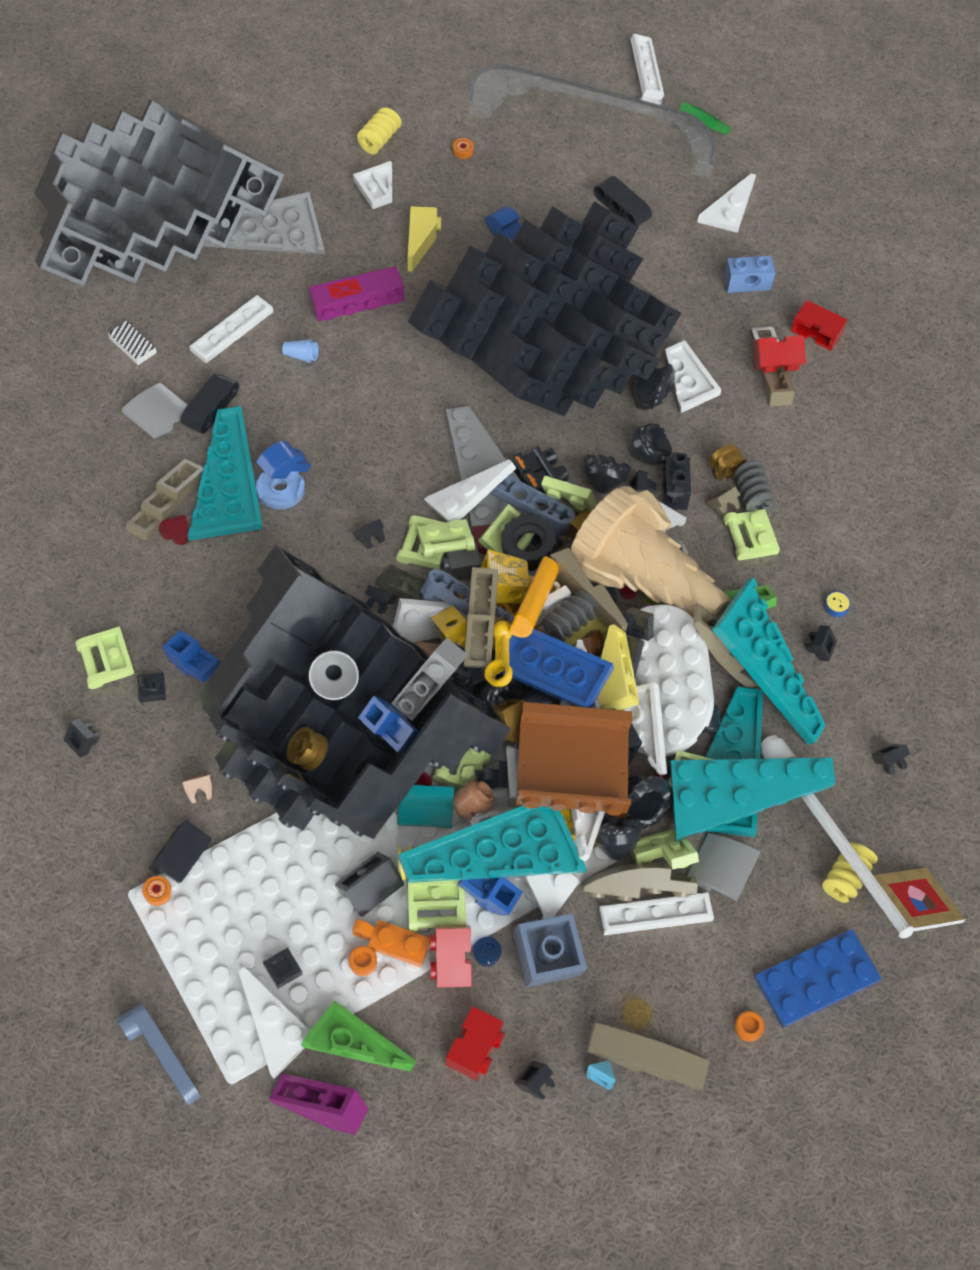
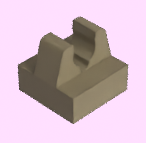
(721, 500)

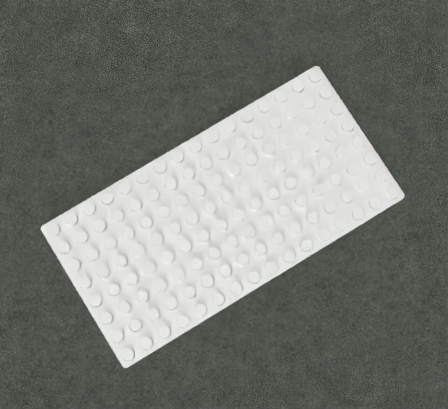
(278, 892)

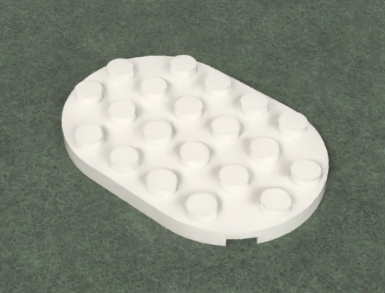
(681, 668)

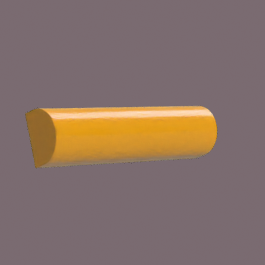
(535, 598)

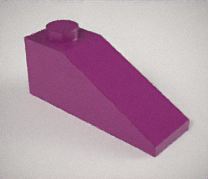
(321, 1102)

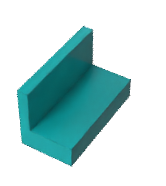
(427, 807)

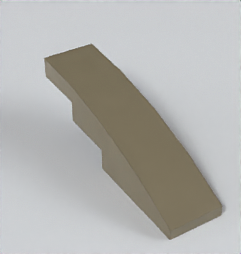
(164, 501)
(704, 622)
(647, 1055)

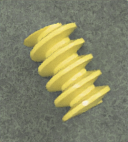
(378, 130)
(843, 880)

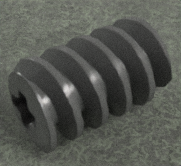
(754, 486)
(570, 615)

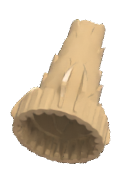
(628, 546)

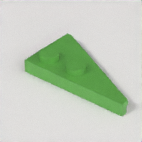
(348, 1036)

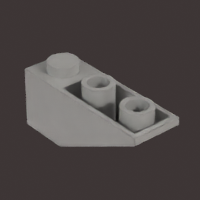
(429, 679)

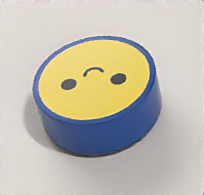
(837, 604)

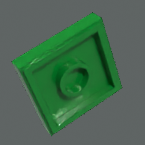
(708, 119)

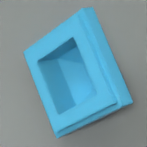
(601, 1074)

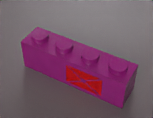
(356, 293)

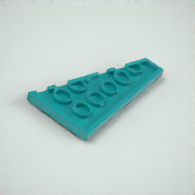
(227, 486)
(767, 659)
(740, 739)
(731, 789)
(503, 846)

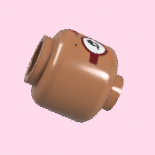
(473, 800)

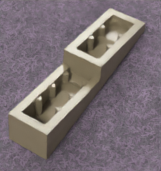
(776, 384)
(575, 579)
(481, 617)

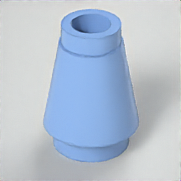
(302, 350)

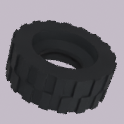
(529, 524)

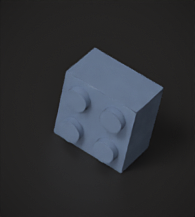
(549, 950)

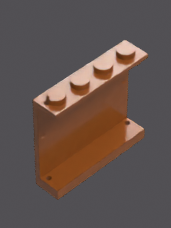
(573, 758)

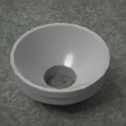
(336, 688)

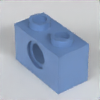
(749, 274)

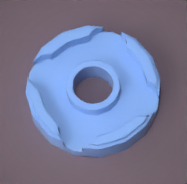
(280, 499)

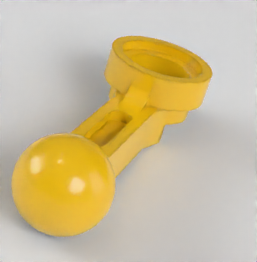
(502, 661)

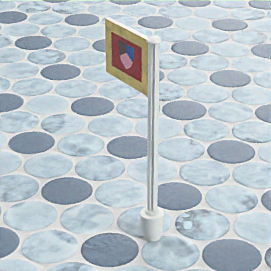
(907, 897)

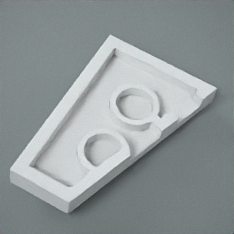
(692, 380)
(414, 618)

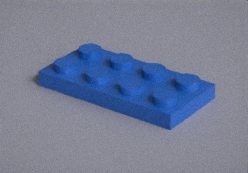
(558, 668)
(817, 978)

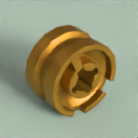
(726, 461)
(307, 749)

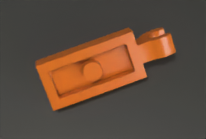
(394, 941)

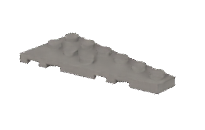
(285, 228)
(475, 454)

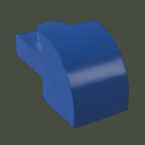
(503, 221)
(282, 459)
(190, 657)
(389, 723)
(493, 894)

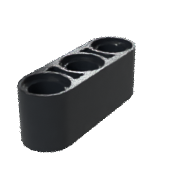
(622, 201)
(203, 408)

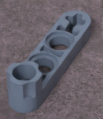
(560, 518)
(436, 590)
(139, 1022)

